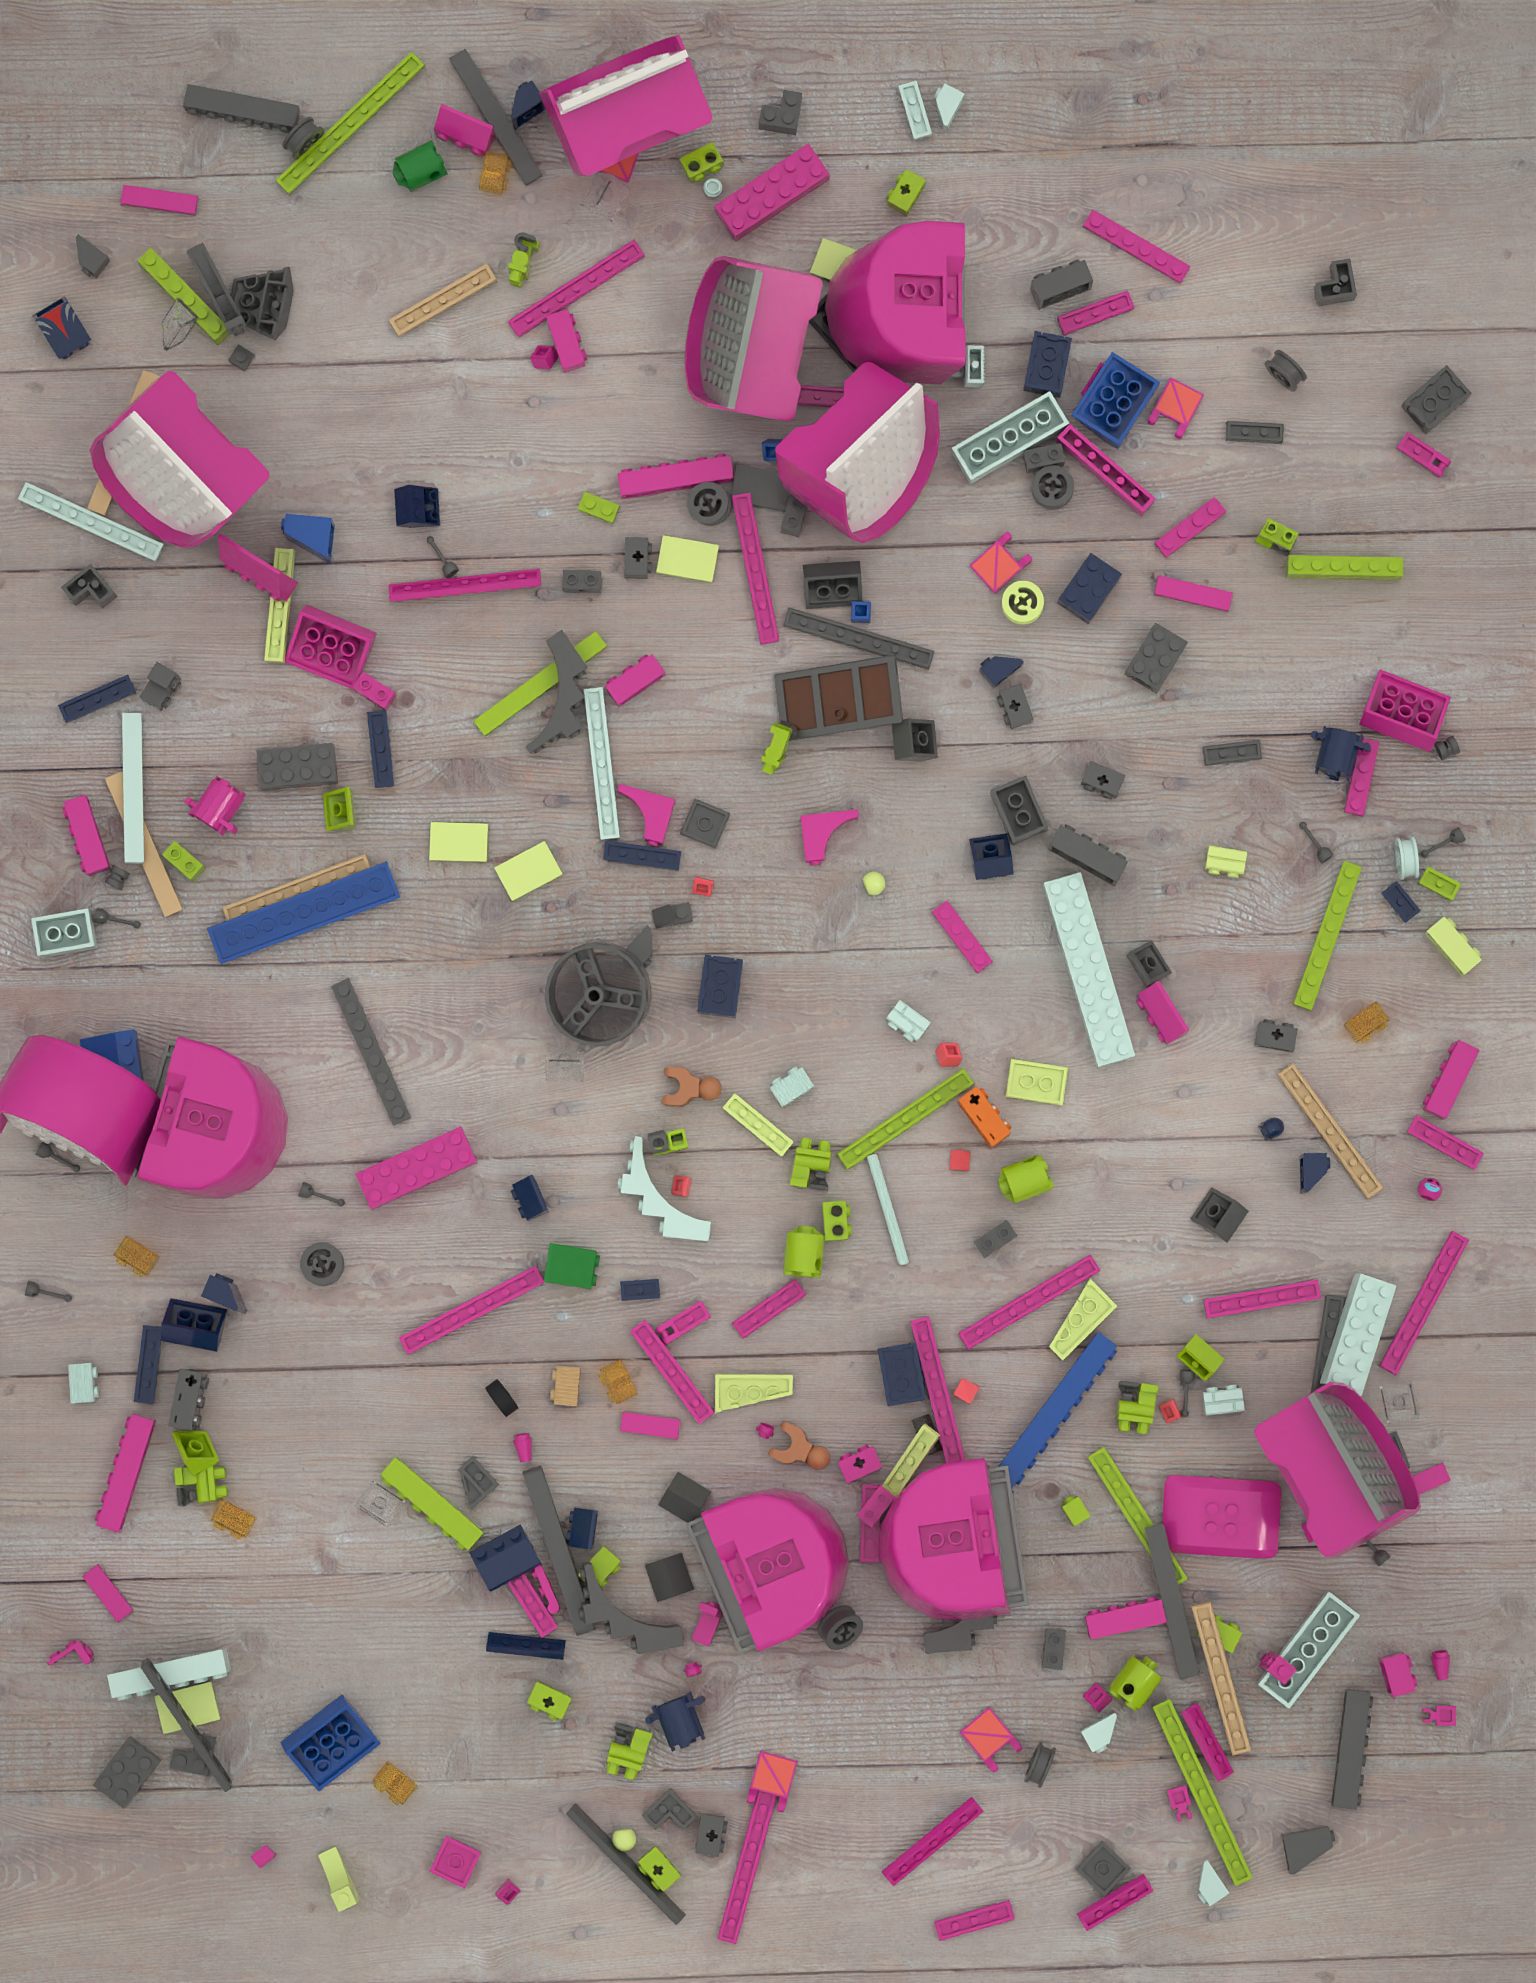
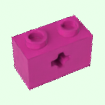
(374, 691)
(852, 1473)
(875, 1506)

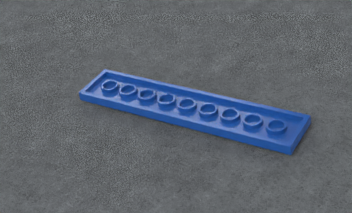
(303, 912)

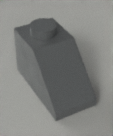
(90, 258)
(642, 946)

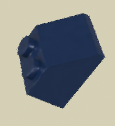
(526, 104)
(991, 856)
(1312, 1169)
(529, 1198)
(583, 1528)

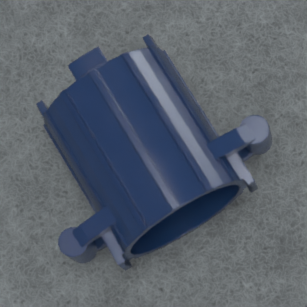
(1338, 752)
(679, 1720)

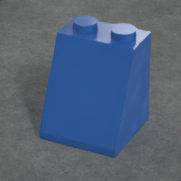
(310, 533)

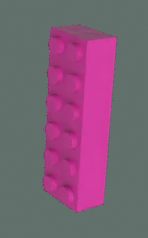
(772, 192)
(416, 1168)

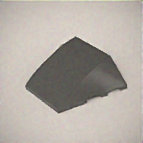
(264, 301)

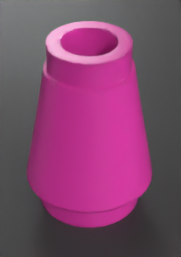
(523, 1446)
(1440, 1662)

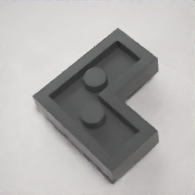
(190, 1761)
(672, 1806)

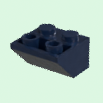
(417, 506)

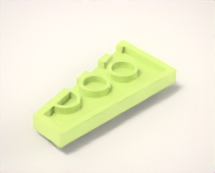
(1083, 1318)
(746, 1389)

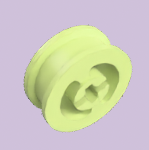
(1013, 591)

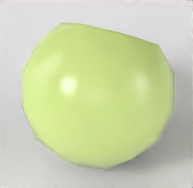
(874, 883)
(624, 1839)

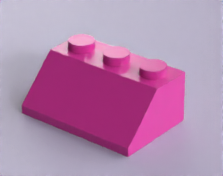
(464, 130)
(1162, 1013)

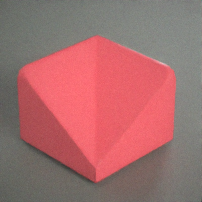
(948, 1054)
(966, 1390)

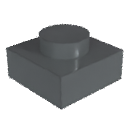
(241, 357)

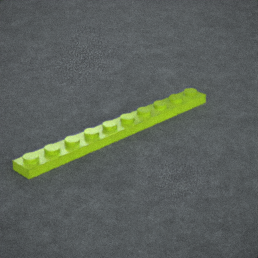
(350, 123)
(1202, 1792)

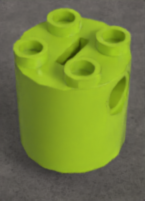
(1025, 1179)
(804, 1252)
(1139, 1675)

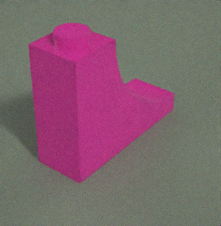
(655, 810)
(818, 830)

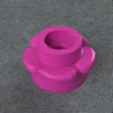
(765, 1430)
(692, 1669)

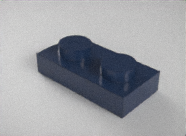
(1400, 902)
(640, 1289)

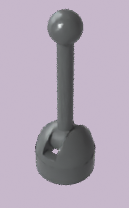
(449, 568)
(1456, 836)
(1323, 853)
(102, 917)
(45, 1151)
(307, 1191)
(33, 1289)
(1186, 1377)
(1380, 1555)

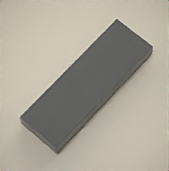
(1254, 432)
(1232, 752)

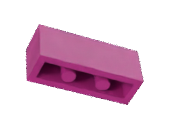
(566, 340)
(634, 679)

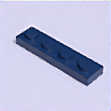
(97, 698)
(380, 749)
(642, 855)
(148, 1365)
(525, 1645)

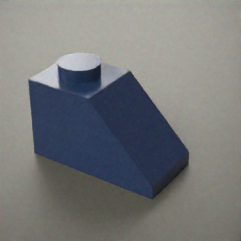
(999, 668)

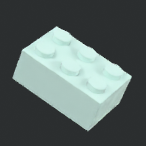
(64, 933)

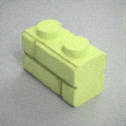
(1225, 861)

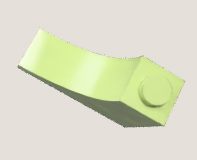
(341, 1885)

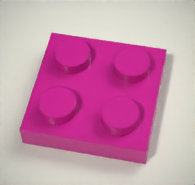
(455, 1861)

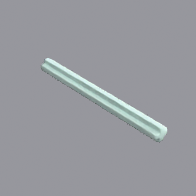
(887, 1209)

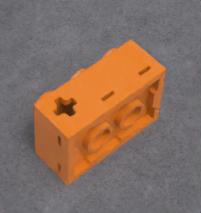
(984, 1117)

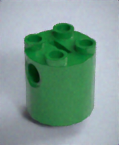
(418, 167)

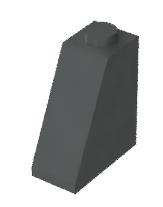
(1306, 1846)

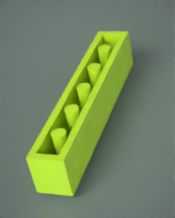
(177, 288)
(1344, 567)
(432, 1503)

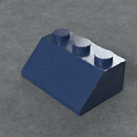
(193, 1325)
(505, 1558)

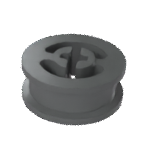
(302, 137)
(1285, 370)
(1054, 472)
(697, 511)
(335, 1257)
(840, 1627)
(1039, 1765)

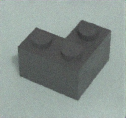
(782, 119)
(1340, 287)
(87, 583)
(160, 686)

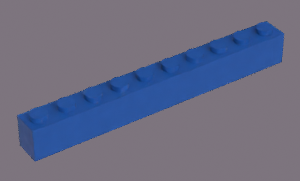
(1057, 1407)

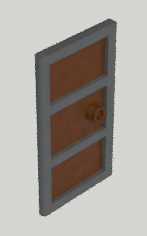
(840, 697)

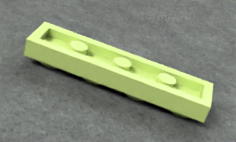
(758, 1125)
(911, 1460)

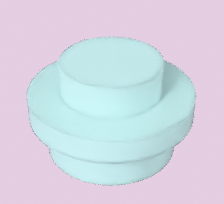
(712, 187)

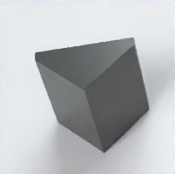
(1148, 963)
(684, 1498)
(669, 1577)

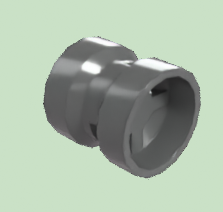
(1447, 747)
(117, 877)

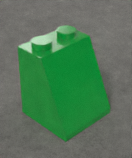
(571, 1266)

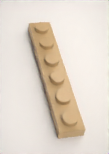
(442, 300)

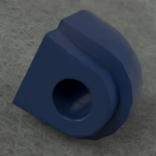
(1272, 1128)

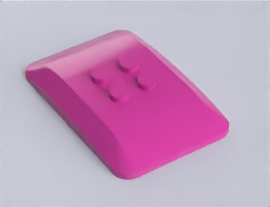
(1222, 1516)

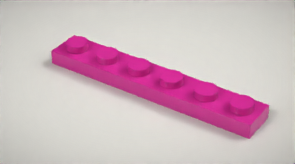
(1136, 246)
(1262, 1299)
(672, 1371)
(932, 1841)

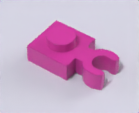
(1442, 1715)
(1179, 1799)

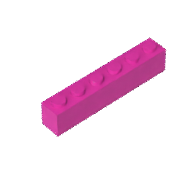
(1105, 470)
(674, 477)
(126, 1473)

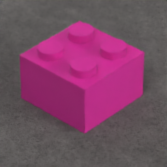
(1397, 1674)

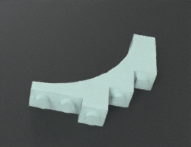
(675, 1223)

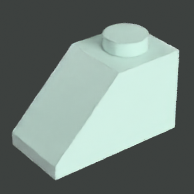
(947, 104)
(1099, 1733)
(1210, 1885)

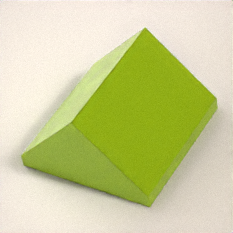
(339, 809)
(195, 1450)

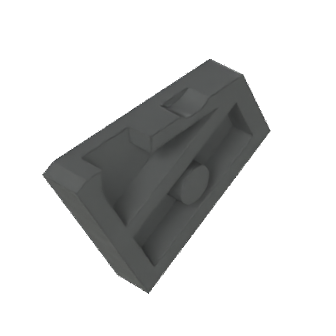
(476, 1481)

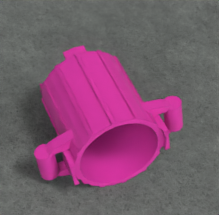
(217, 805)

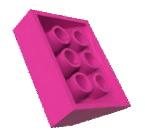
(255, 569)
(329, 646)
(1404, 710)

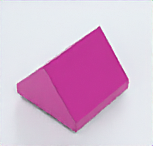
(507, 1891)

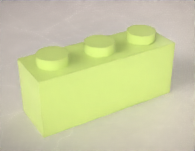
(1453, 945)

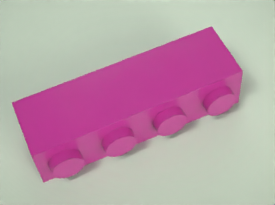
(87, 835)
(1450, 1080)
(1126, 1618)

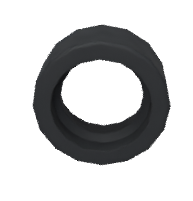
(501, 1398)

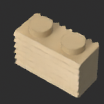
(566, 1386)

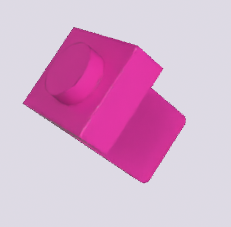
(707, 1623)
(83, 1651)
(1277, 1667)

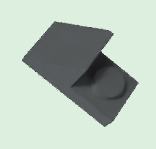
(672, 915)

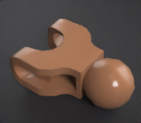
(690, 1087)
(801, 1450)

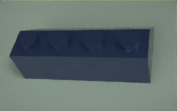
(223, 1291)

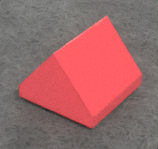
(703, 886)
(959, 1160)
(681, 1186)
(1170, 1411)

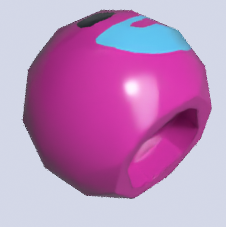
(1430, 1189)

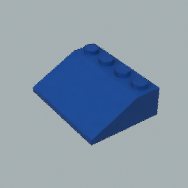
(1115, 400)
(119, 1048)
(330, 1743)

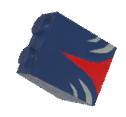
(62, 328)

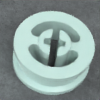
(1406, 858)

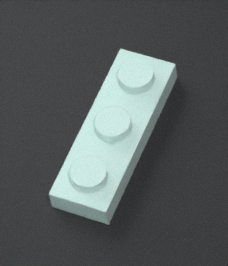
(915, 110)

